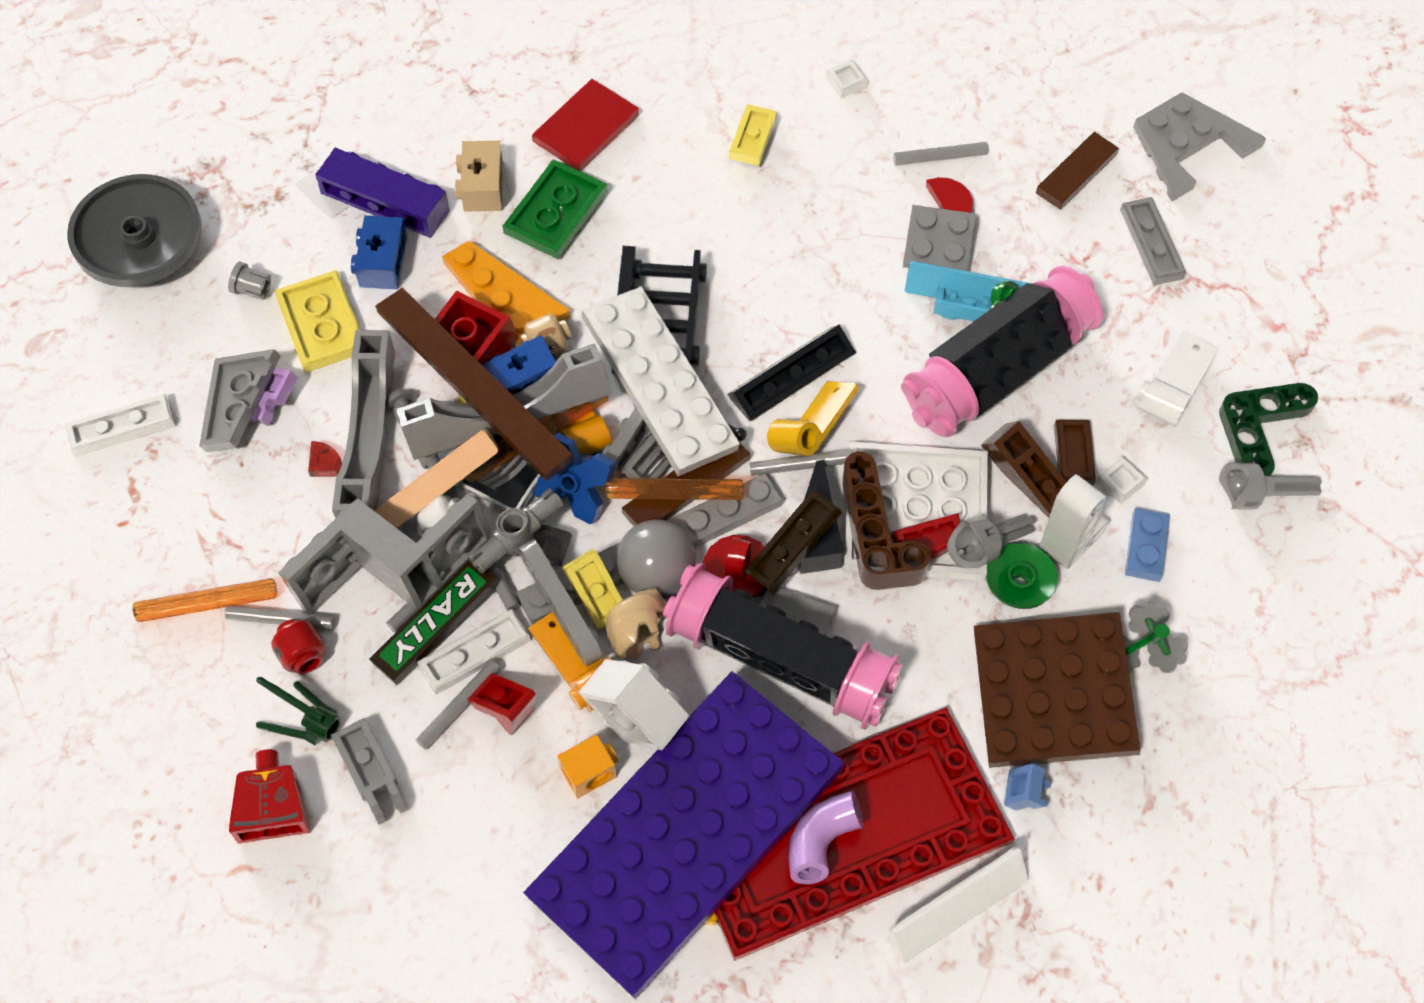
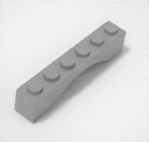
(572, 381)
(371, 386)

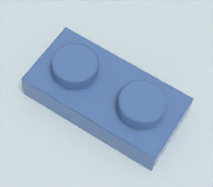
(1147, 545)

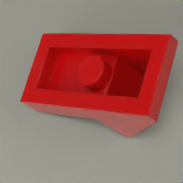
(504, 701)

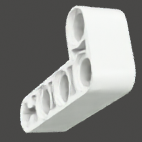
(1074, 522)

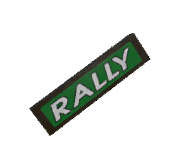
(433, 622)

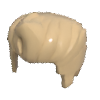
(635, 623)

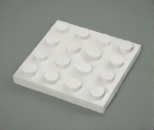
(922, 487)

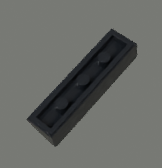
(792, 372)

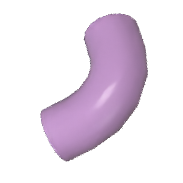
(815, 832)

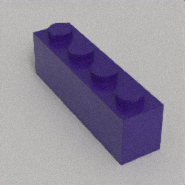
(382, 191)

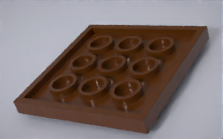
(1056, 690)

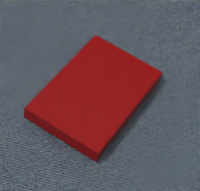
(585, 124)

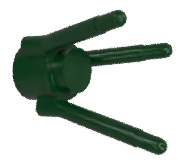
(318, 719)

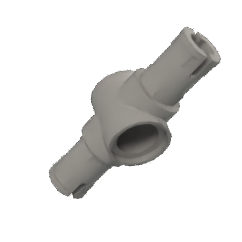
(526, 519)

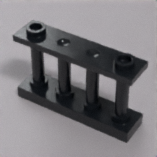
(634, 268)

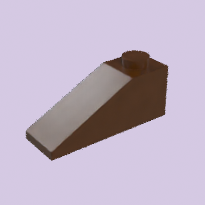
(1025, 465)

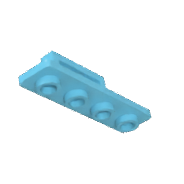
(956, 291)

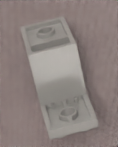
(368, 540)

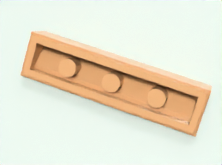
(439, 478)

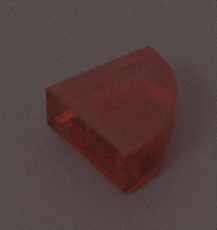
(323, 460)

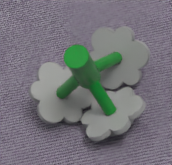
(1162, 646)

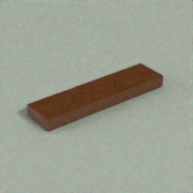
(663, 509)

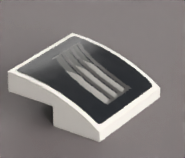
(506, 485)

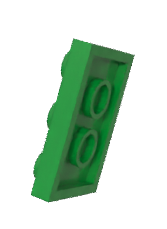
(555, 208)

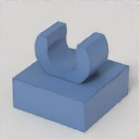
(1026, 787)

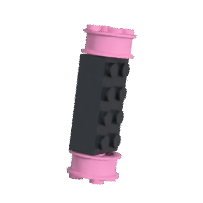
(1002, 350)
(781, 647)

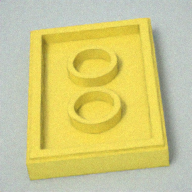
(319, 320)

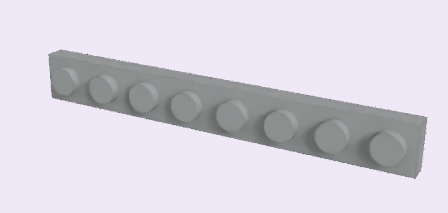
(700, 523)

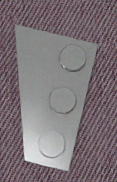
(233, 397)

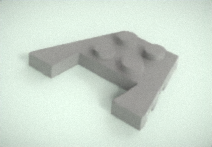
(1182, 129)

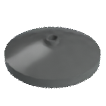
(134, 230)

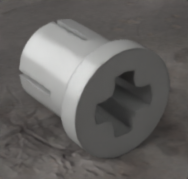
(249, 281)

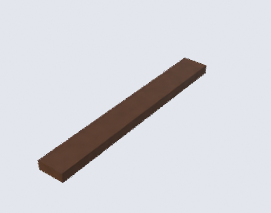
(475, 384)

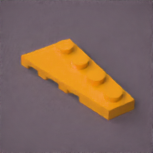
(501, 287)

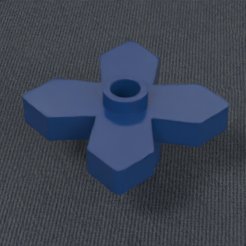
(579, 481)

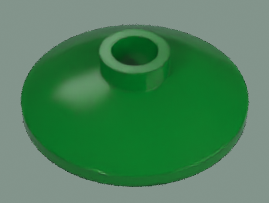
(1023, 562)

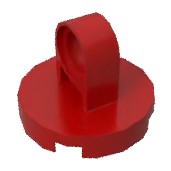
(731, 557)

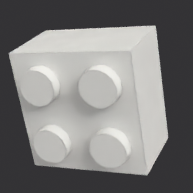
(634, 703)

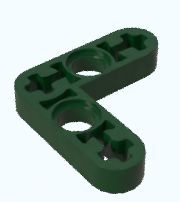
(1254, 414)

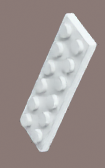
(660, 381)

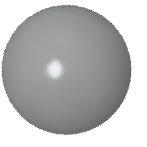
(655, 557)

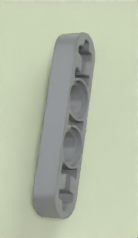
(560, 603)

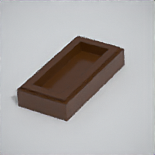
(1074, 449)

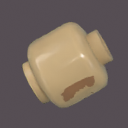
(552, 331)

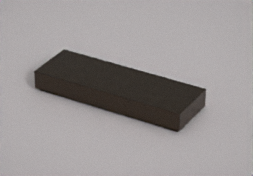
(793, 541)

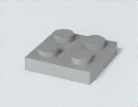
(939, 237)

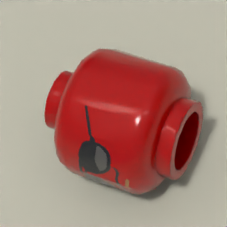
(298, 646)

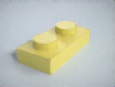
(752, 135)
(593, 586)

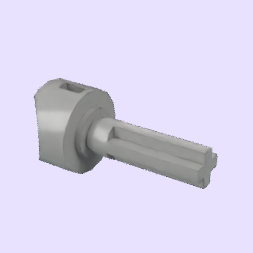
(1248, 485)
(984, 540)

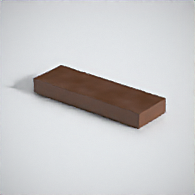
(1077, 170)

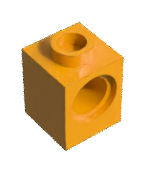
(588, 765)

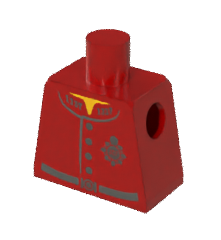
(267, 801)

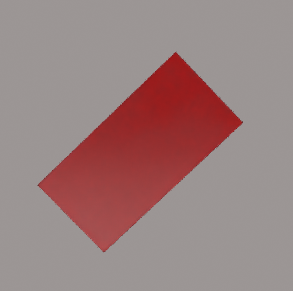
(920, 818)

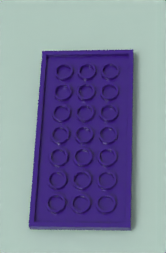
(683, 833)

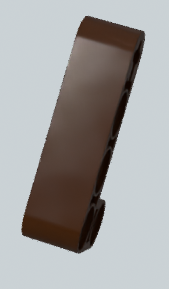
(874, 520)

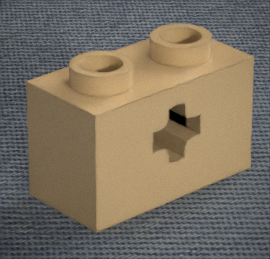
(480, 176)

